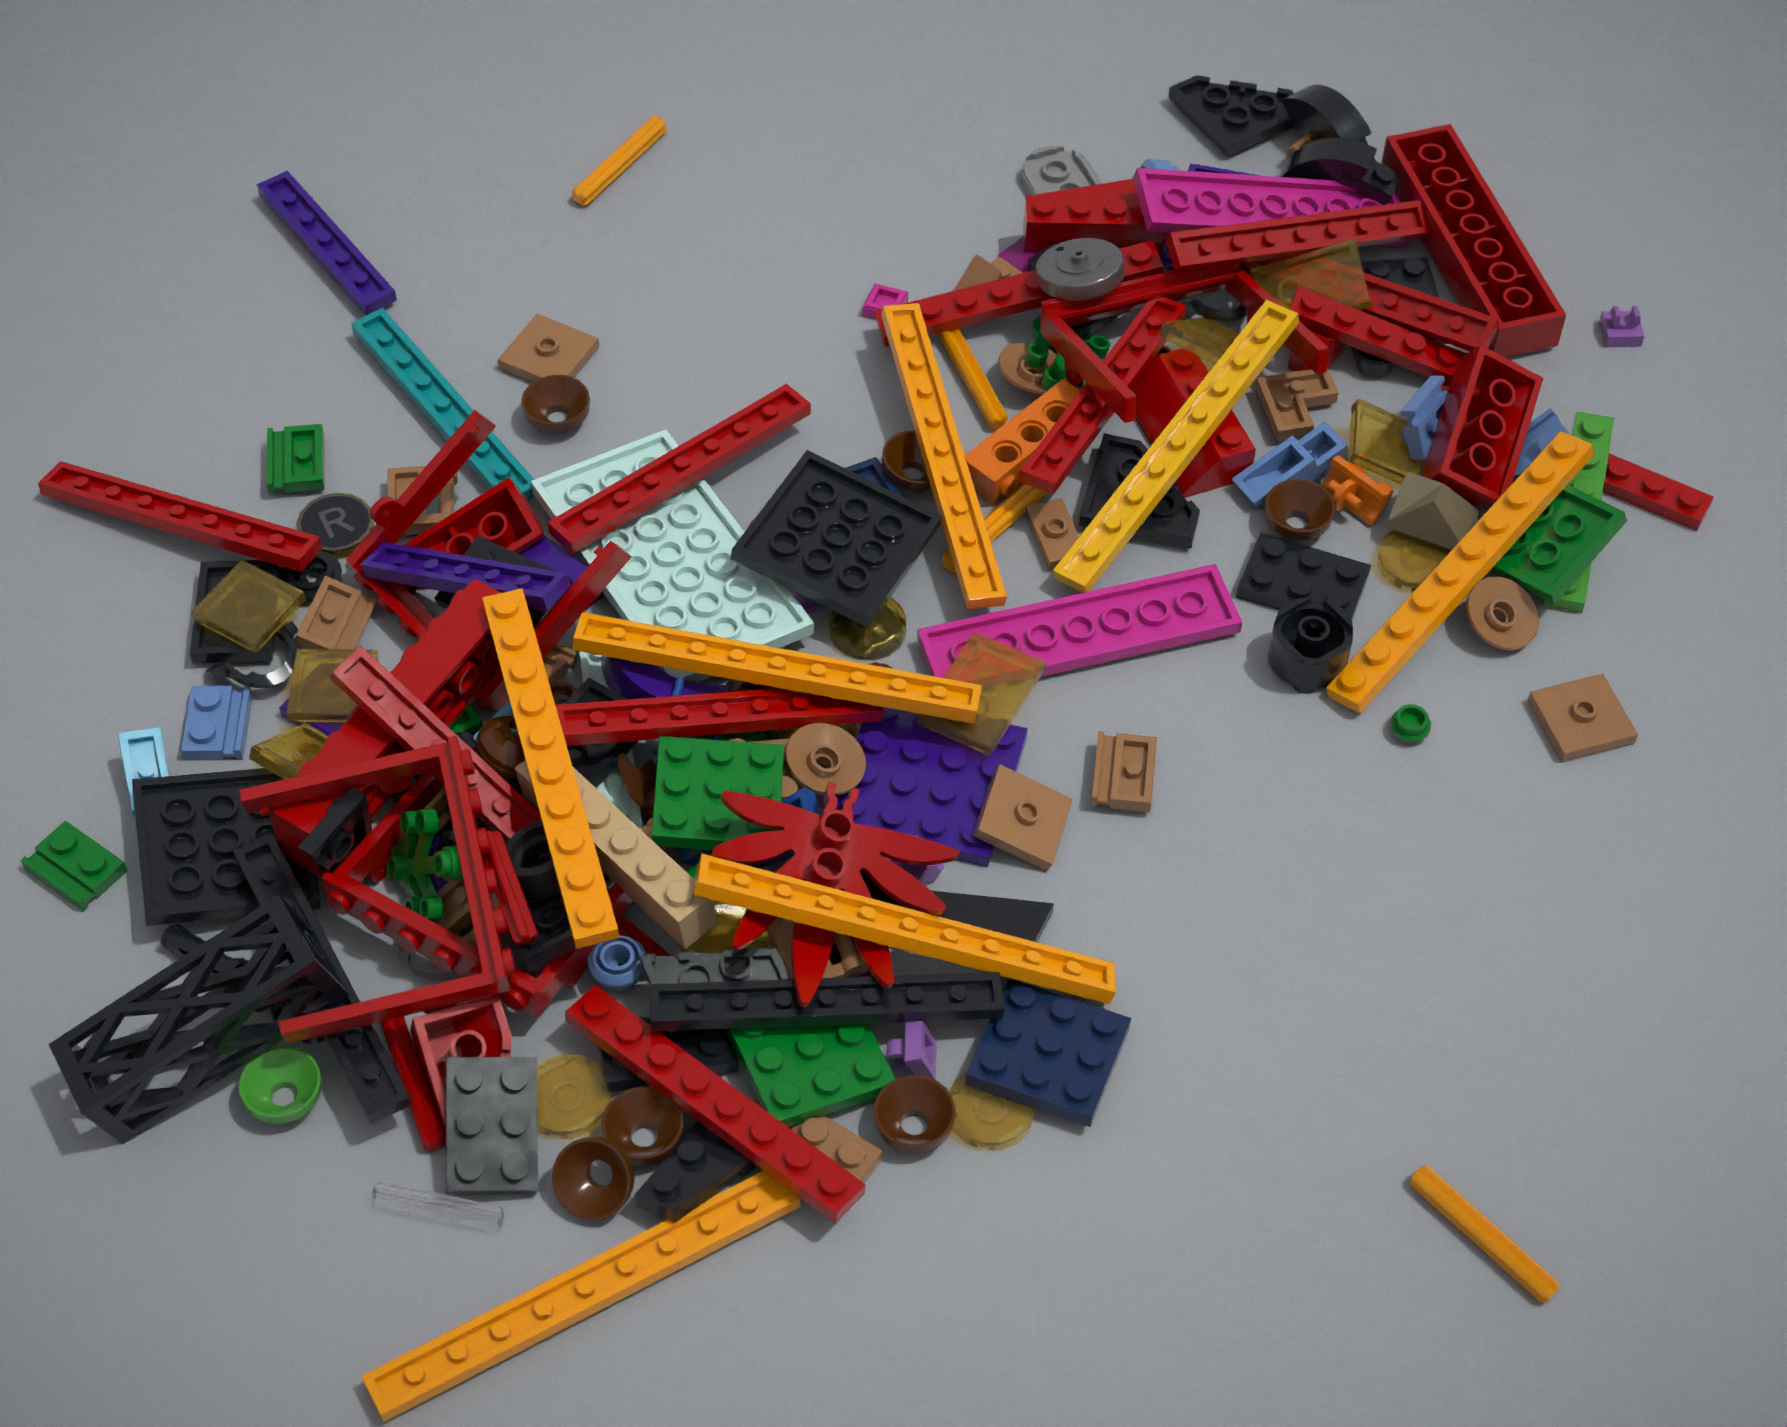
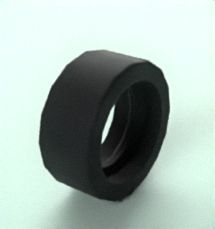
(523, 849)

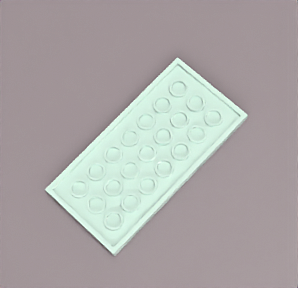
(679, 557)

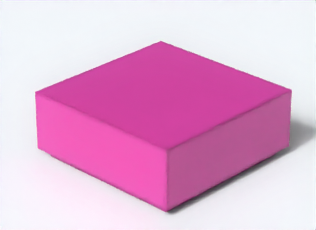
(883, 296)

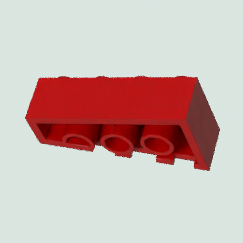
(1093, 211)

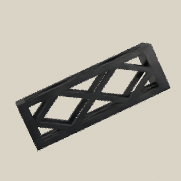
(166, 1048)

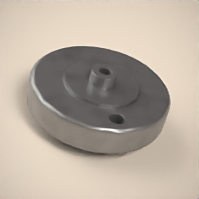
(1080, 269)

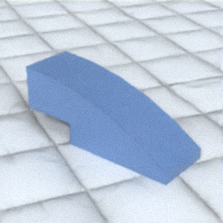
(1292, 459)

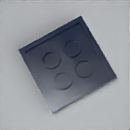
(1049, 1052)

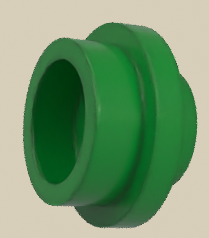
(1410, 723)

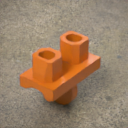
(1356, 491)

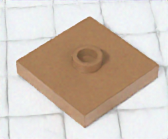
(548, 349)
(1582, 717)
(1022, 817)

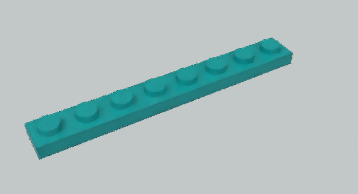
(436, 397)

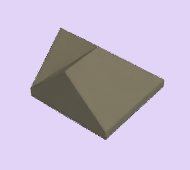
(1431, 512)

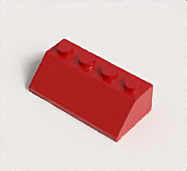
(1159, 397)
(1482, 426)

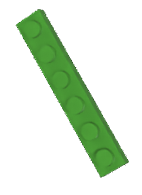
(1590, 480)

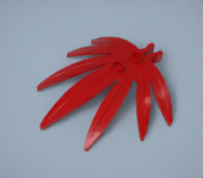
(829, 853)

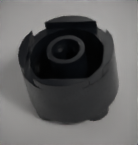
(1310, 643)

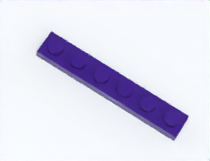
(327, 243)
(454, 572)

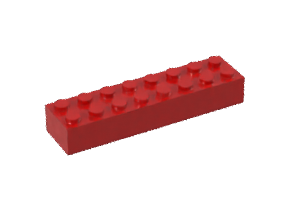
(1475, 240)
(441, 670)

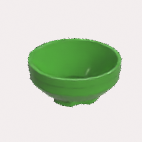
(275, 1070)

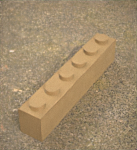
(639, 865)

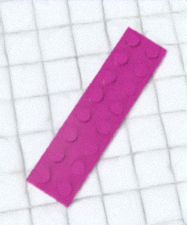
(1206, 199)
(1098, 623)

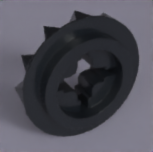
(322, 565)

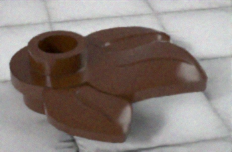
(639, 783)

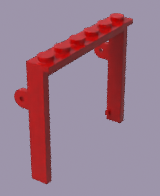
(1132, 295)
(395, 518)
(394, 775)
(420, 935)

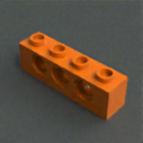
(998, 458)

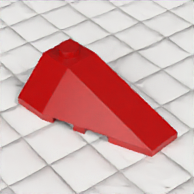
(497, 515)
(459, 1031)

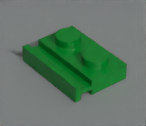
(296, 459)
(74, 865)

